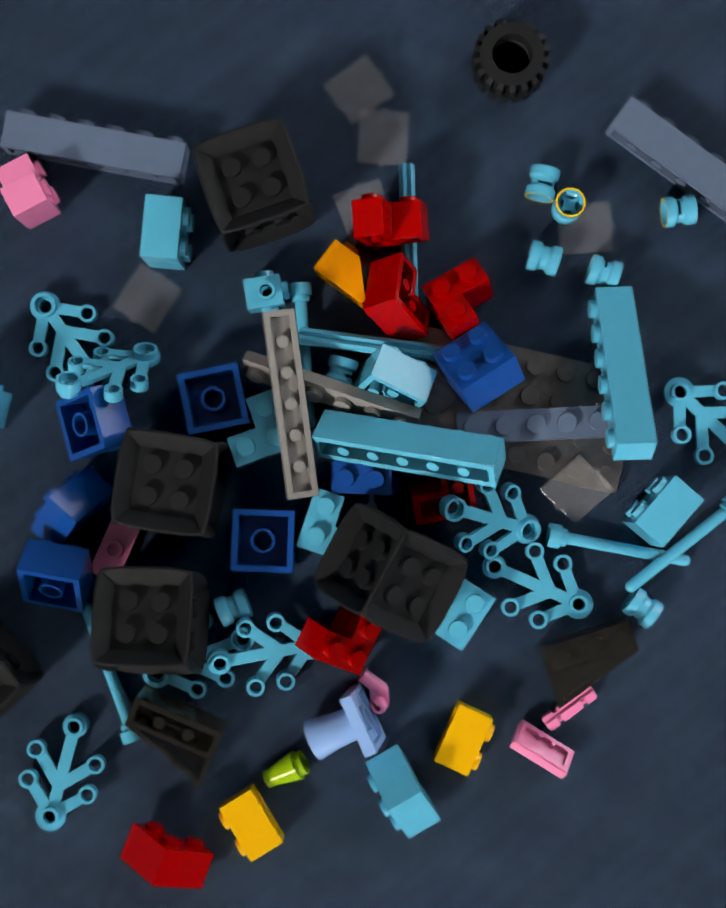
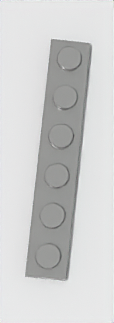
(336, 393)
(290, 403)

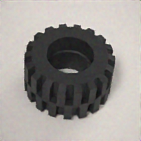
(518, 38)

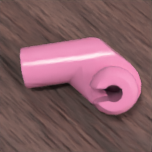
(377, 691)

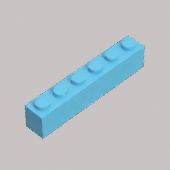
(622, 374)
(410, 447)

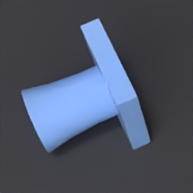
(342, 727)

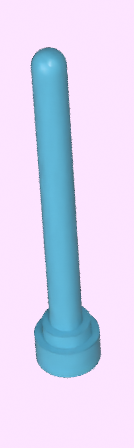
(300, 295)
(559, 536)
(677, 549)
(127, 735)

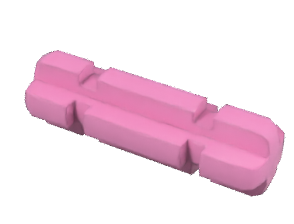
(553, 719)

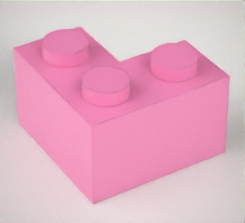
(28, 192)

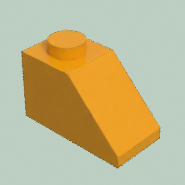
(343, 271)

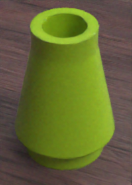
(288, 769)

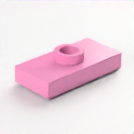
(115, 547)
(542, 749)

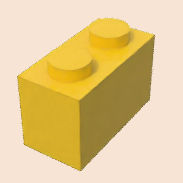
(463, 738)
(251, 823)

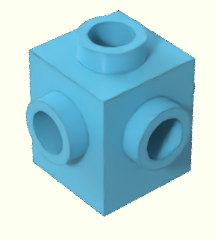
(257, 286)

